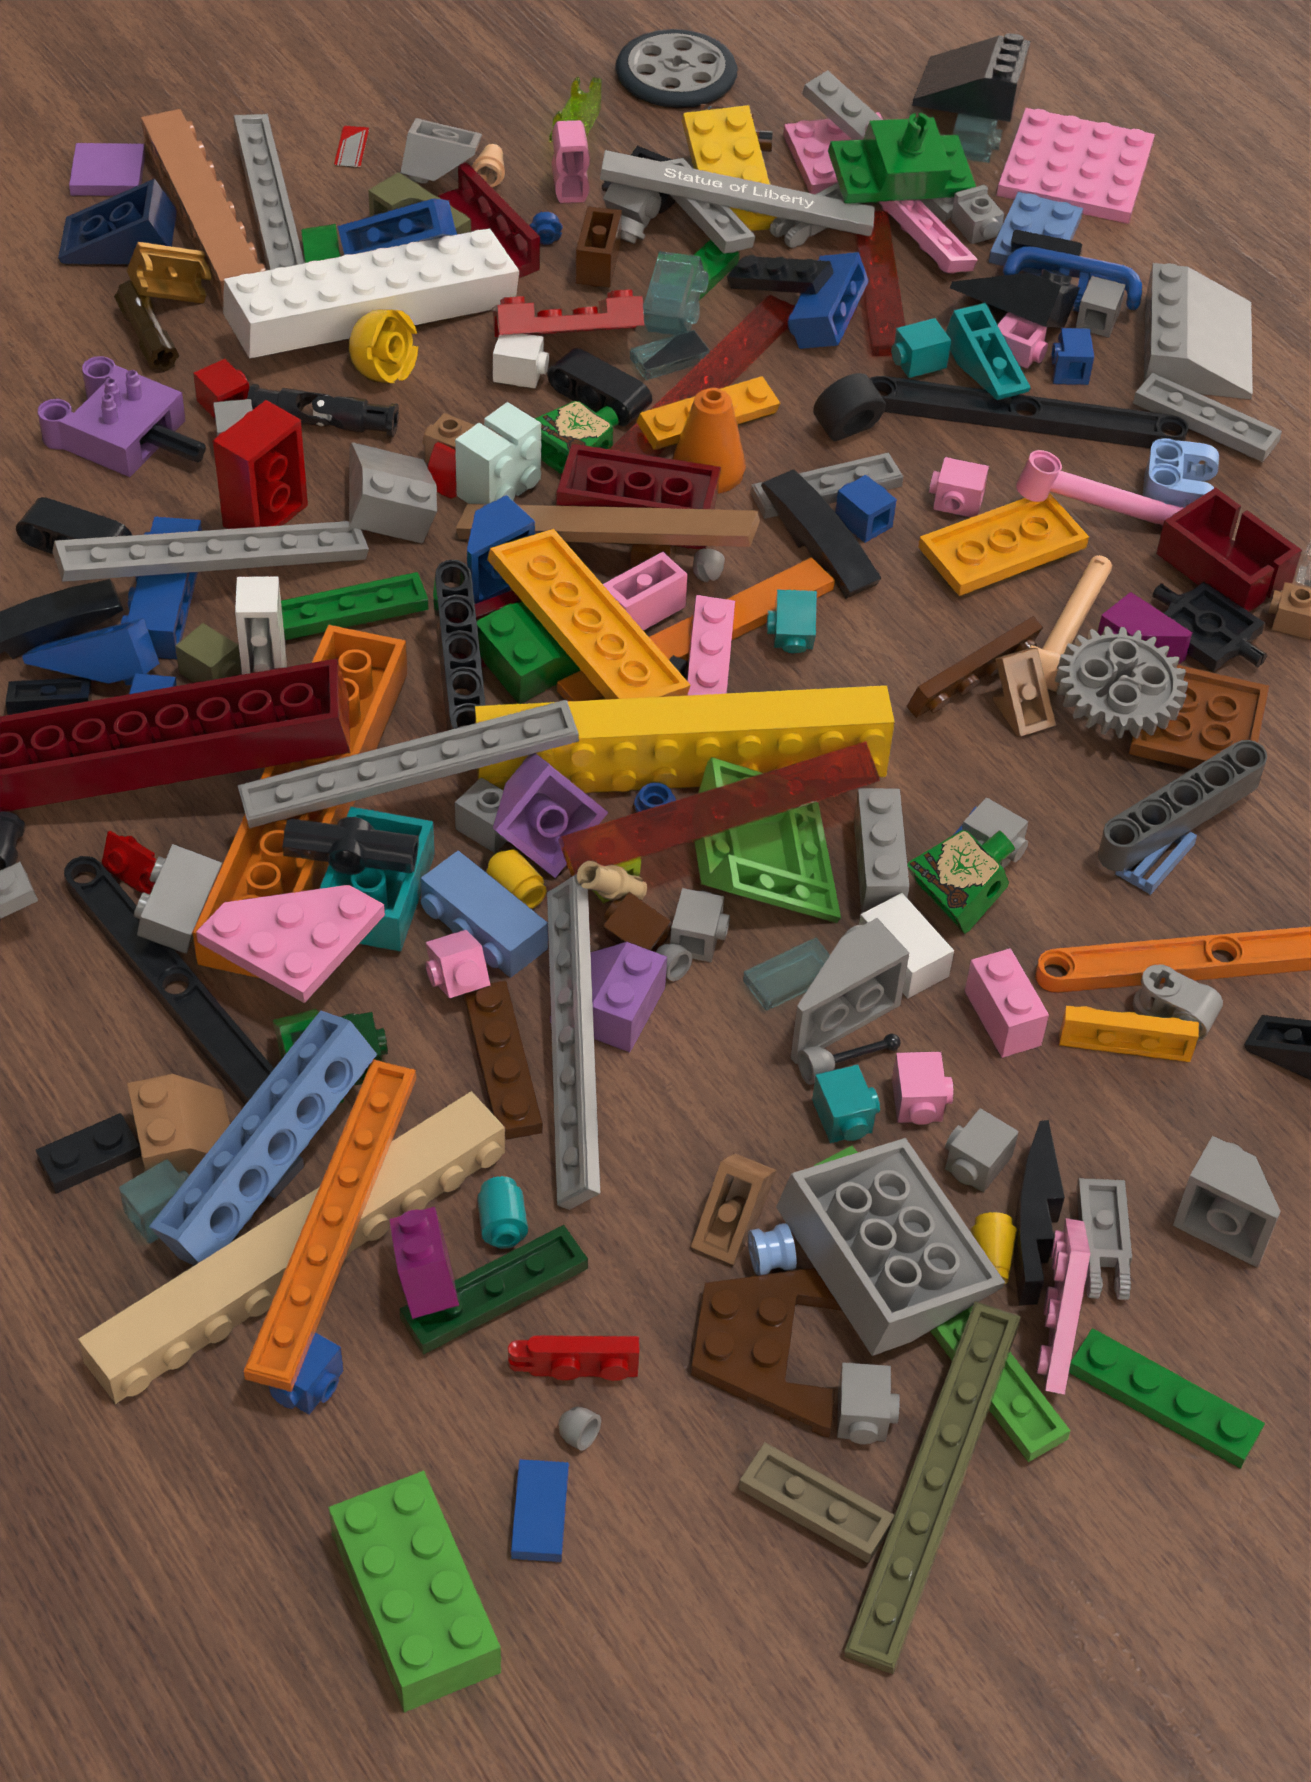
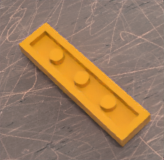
(749, 399)

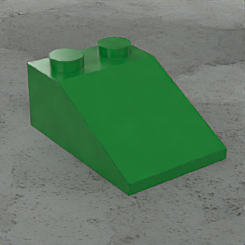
(522, 652)

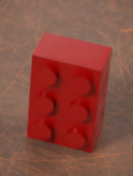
(261, 469)

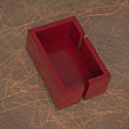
(1244, 570)

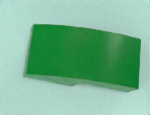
(320, 243)

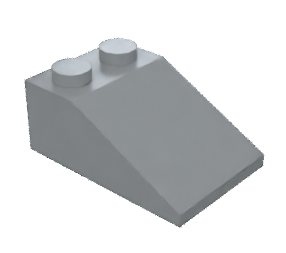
(390, 493)
(852, 988)

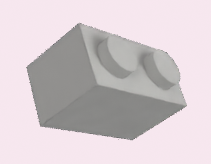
(177, 897)

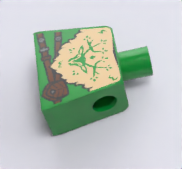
(574, 425)
(963, 875)

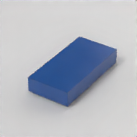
(540, 1510)

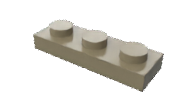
(816, 1502)

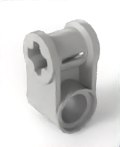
(1178, 998)

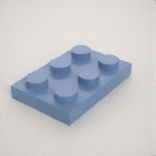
(1036, 216)

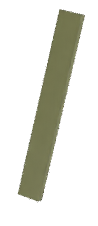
(932, 1489)

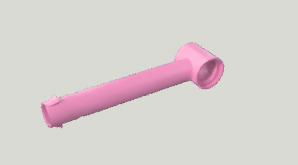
(1044, 475)

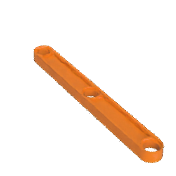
(1124, 963)

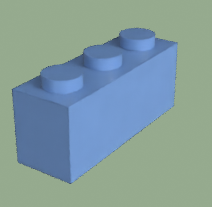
(475, 902)

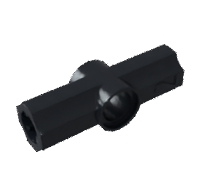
(350, 845)

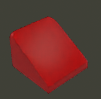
(443, 469)

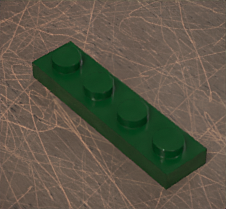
(500, 1287)

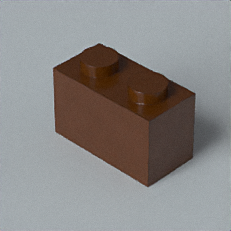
(598, 246)

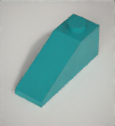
(984, 352)

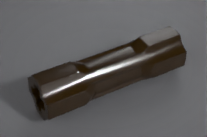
(154, 341)

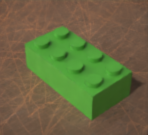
(415, 1591)

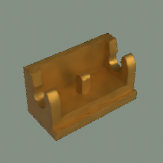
(168, 272)

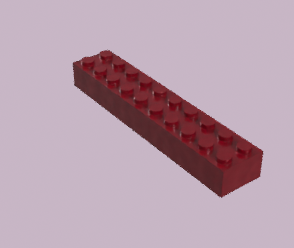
(173, 735)

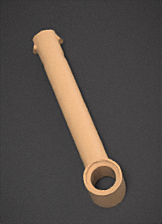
(1073, 617)

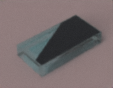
(669, 354)

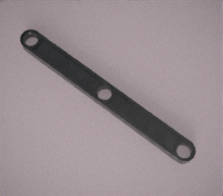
(1048, 416)
(157, 966)

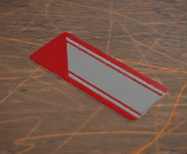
(351, 146)

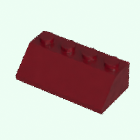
(635, 481)

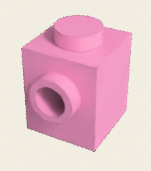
(959, 487)
(456, 964)
(920, 1087)

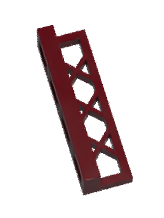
(492, 212)

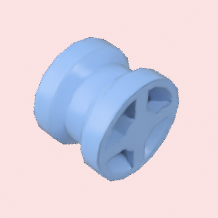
(772, 1249)

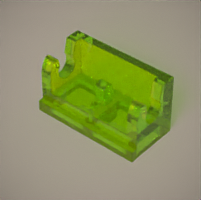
(581, 105)

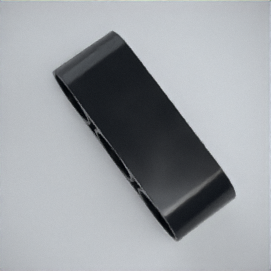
(598, 385)
(54, 521)

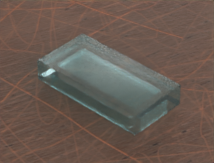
(786, 973)

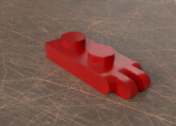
(576, 1356)

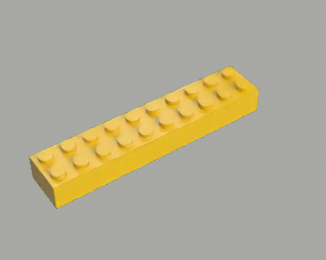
(674, 737)

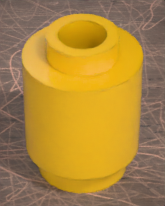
(518, 877)

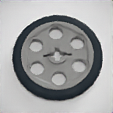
(676, 68)

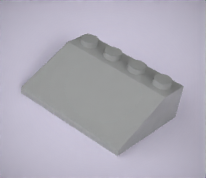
(1197, 333)
(887, 1243)

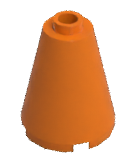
(713, 437)

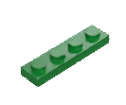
(353, 605)
(1166, 1398)

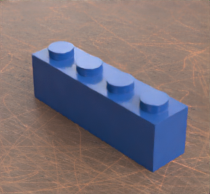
(164, 598)

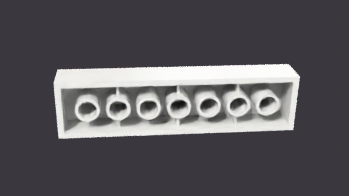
(327, 297)

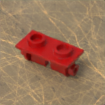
(129, 861)

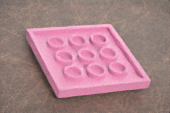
(1077, 163)

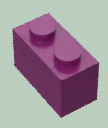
(423, 1262)

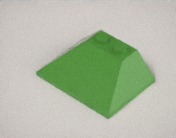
(772, 859)

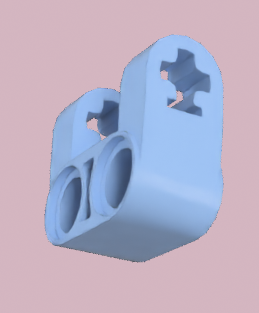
(1175, 471)

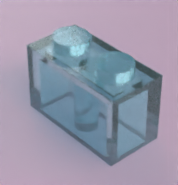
(674, 293)

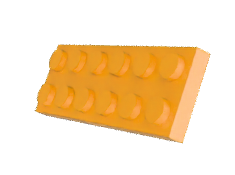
(586, 618)

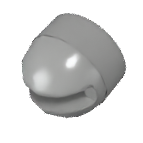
(708, 564)
(678, 960)
(579, 1427)

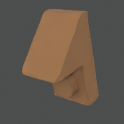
(1025, 693)

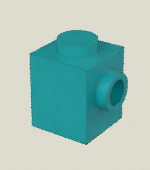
(921, 348)
(793, 620)
(845, 1104)

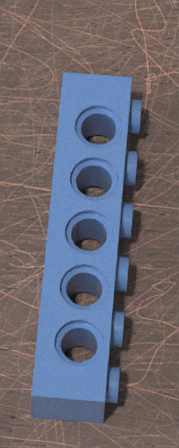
(264, 1139)

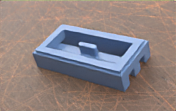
(1184, 845)

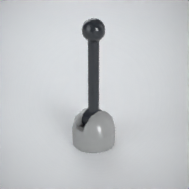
(819, 1060)

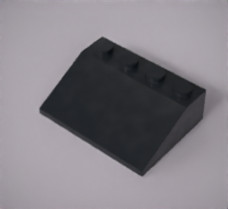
(976, 78)

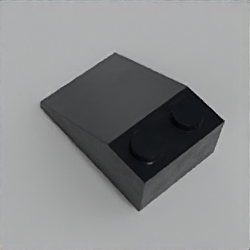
(1033, 296)

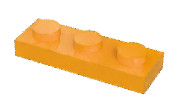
(1128, 1033)

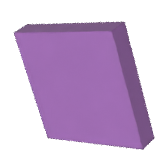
(106, 168)

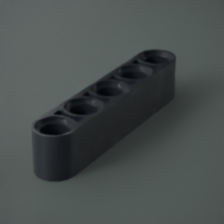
(458, 638)

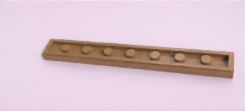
(636, 525)

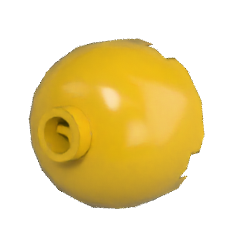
(383, 345)

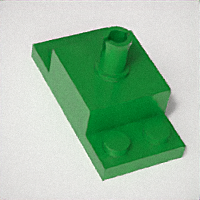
(900, 162)

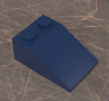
(114, 226)

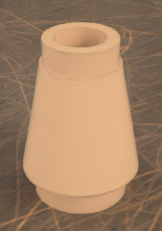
(490, 165)

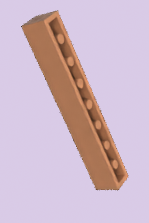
(199, 197)

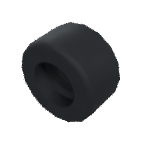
(849, 406)

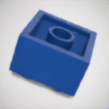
(493, 526)

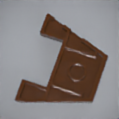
(747, 1342)

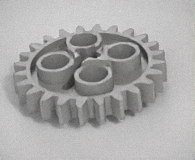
(1121, 682)

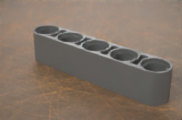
(1182, 805)

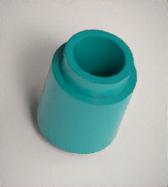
(502, 1212)

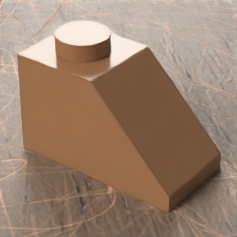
(733, 1207)

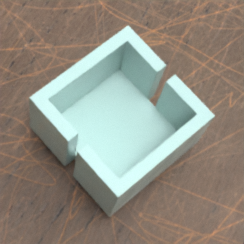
(498, 465)

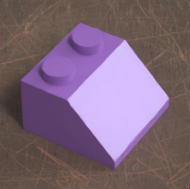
(540, 809)
(625, 992)

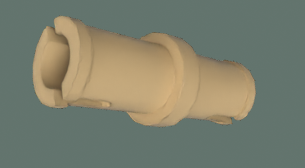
(610, 881)

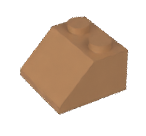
(177, 1120)

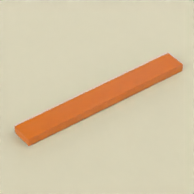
(749, 613)
(330, 1227)

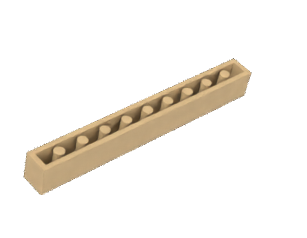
(244, 1275)

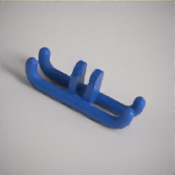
(1076, 267)

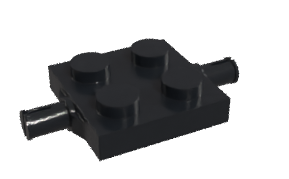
(1217, 625)

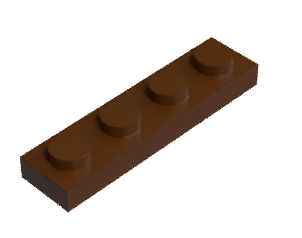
(967, 672)
(503, 1060)

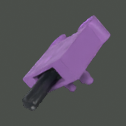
(119, 421)

